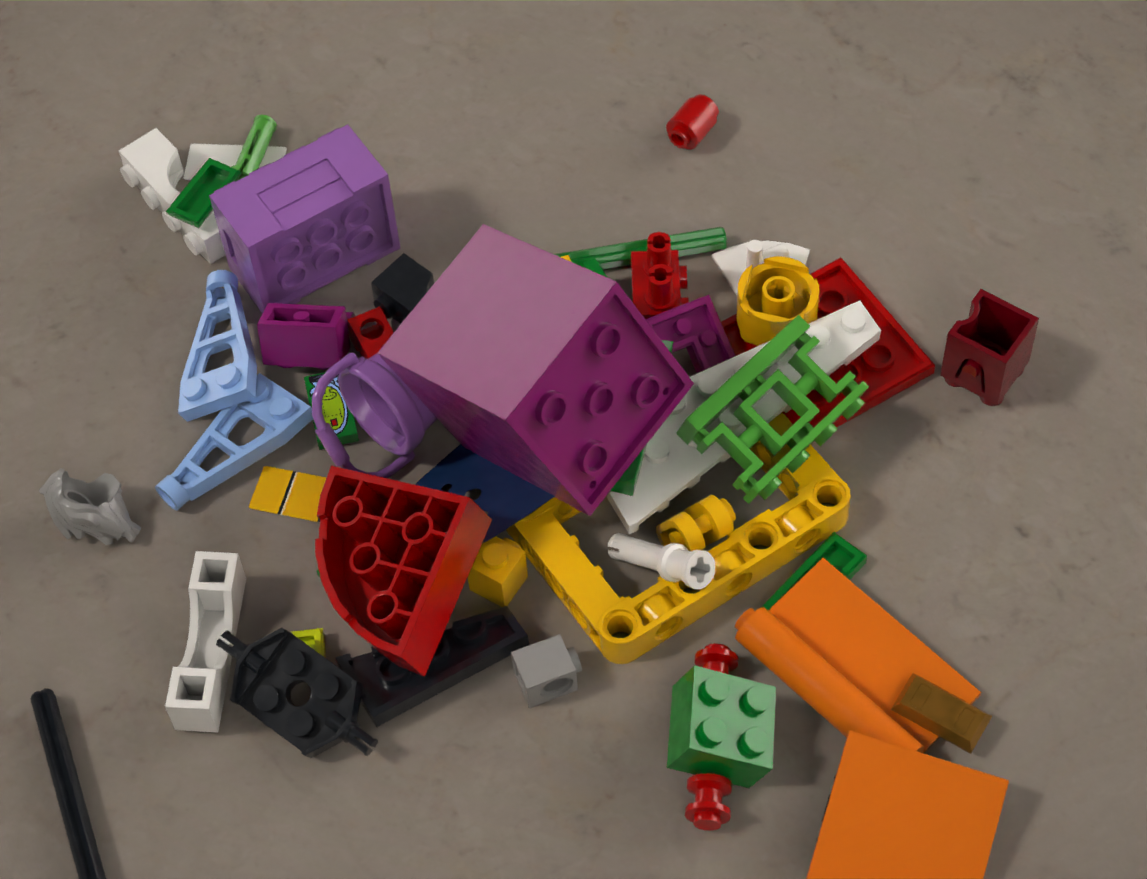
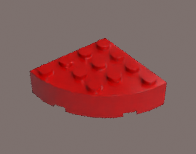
(396, 560)

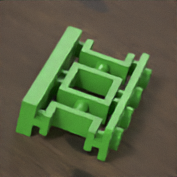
(751, 387)

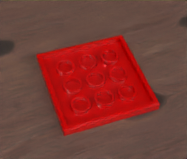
(886, 366)

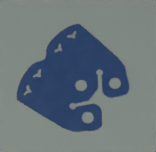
(502, 492)

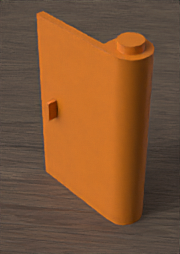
(847, 656)

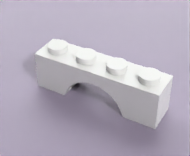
(156, 169)
(201, 679)

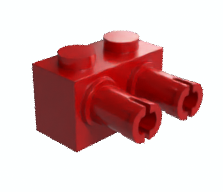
(657, 277)

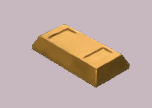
(941, 713)

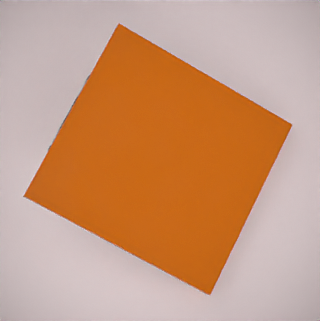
(905, 816)

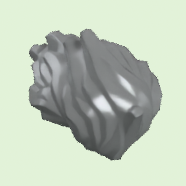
(88, 507)

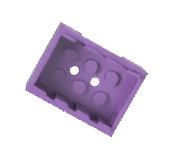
(306, 219)

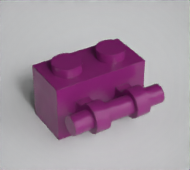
(303, 335)

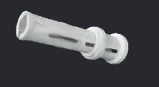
(671, 561)

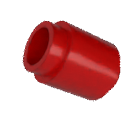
(692, 122)

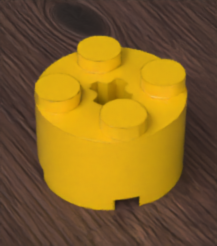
(773, 296)

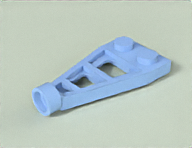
(230, 384)
(272, 409)

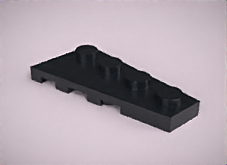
(461, 653)

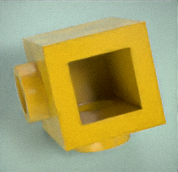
(498, 570)

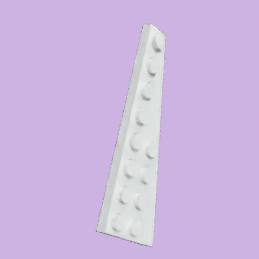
(673, 465)

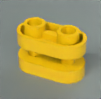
(698, 524)

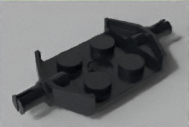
(264, 684)

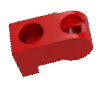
(370, 339)

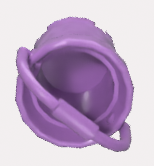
(381, 407)

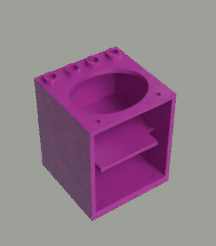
(538, 366)

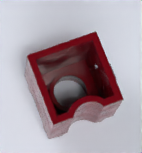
(989, 348)

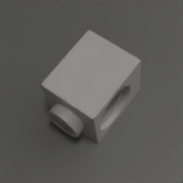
(546, 670)

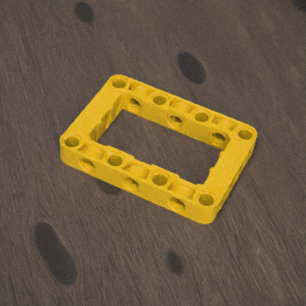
(665, 606)

